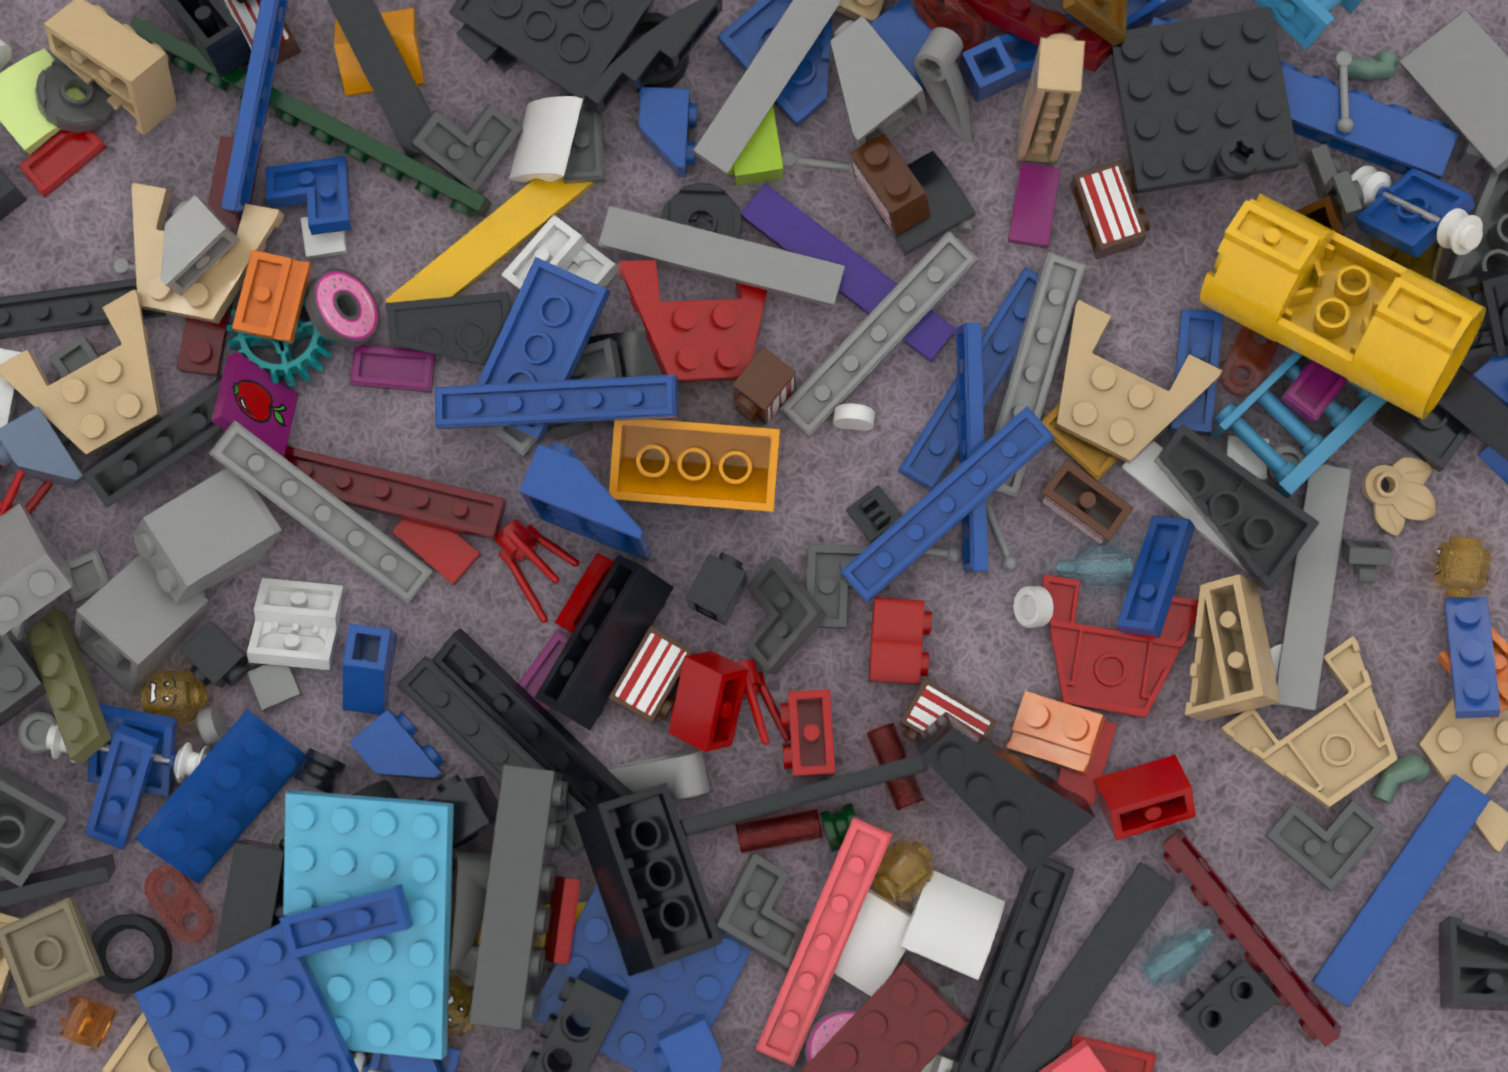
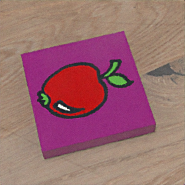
(255, 402)

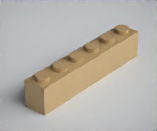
(1050, 99)

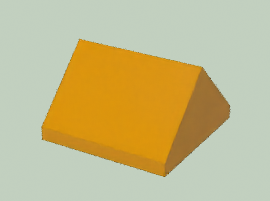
(404, 31)

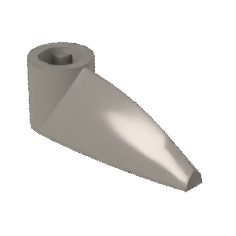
(943, 80)
(682, 772)
(468, 899)

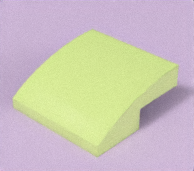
(18, 101)

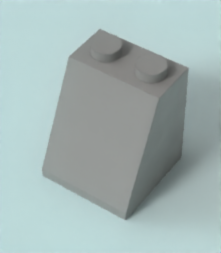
(874, 84)
(206, 535)
(29, 569)
(135, 625)

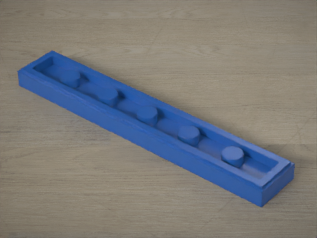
(254, 105)
(557, 402)
(940, 438)
(971, 438)
(947, 504)
(1400, 890)

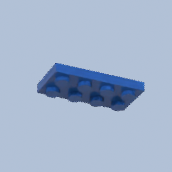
(545, 330)
(222, 797)

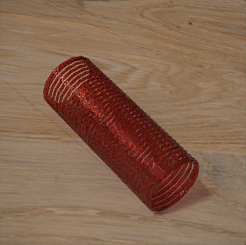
(893, 793)
(812, 814)

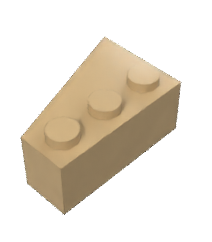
(116, 60)
(1232, 652)

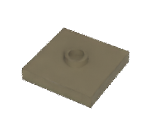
(50, 952)

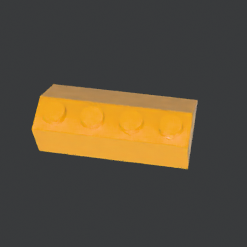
(695, 463)

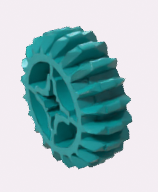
(289, 367)

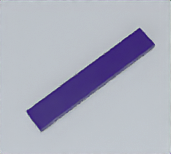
(861, 281)

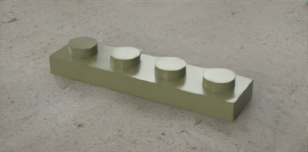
(68, 686)

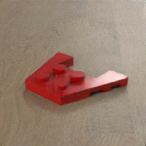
(699, 336)
(1109, 667)

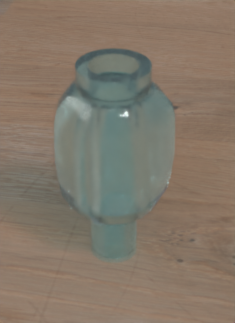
(1098, 566)
(1176, 956)

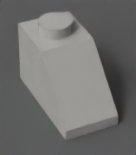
(193, 244)

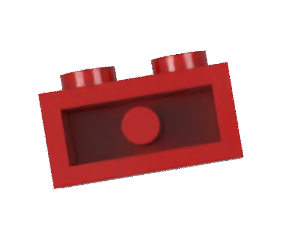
(708, 701)
(810, 732)
(1142, 795)

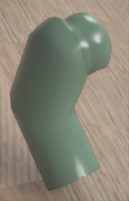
(1367, 69)
(1404, 769)

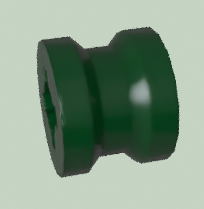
(837, 825)

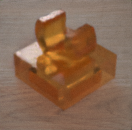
(87, 1021)

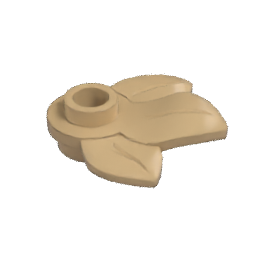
(1405, 496)

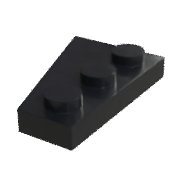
(450, 326)

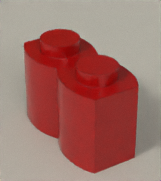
(897, 641)

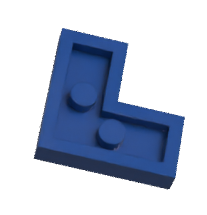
(318, 184)

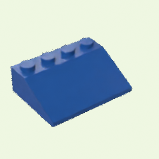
(570, 497)

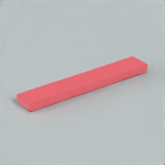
(824, 941)

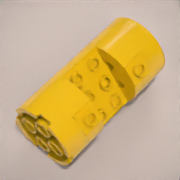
(1341, 305)

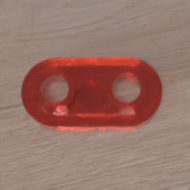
(952, 16)
(1250, 356)
(179, 904)

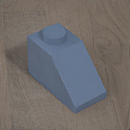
(36, 449)

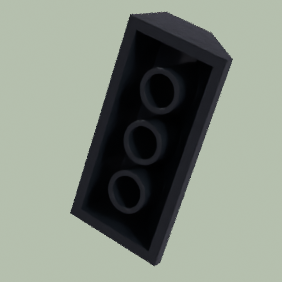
(647, 879)

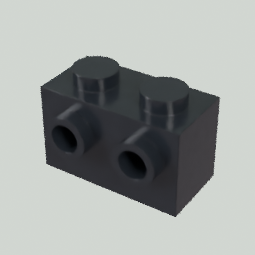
(1226, 1005)

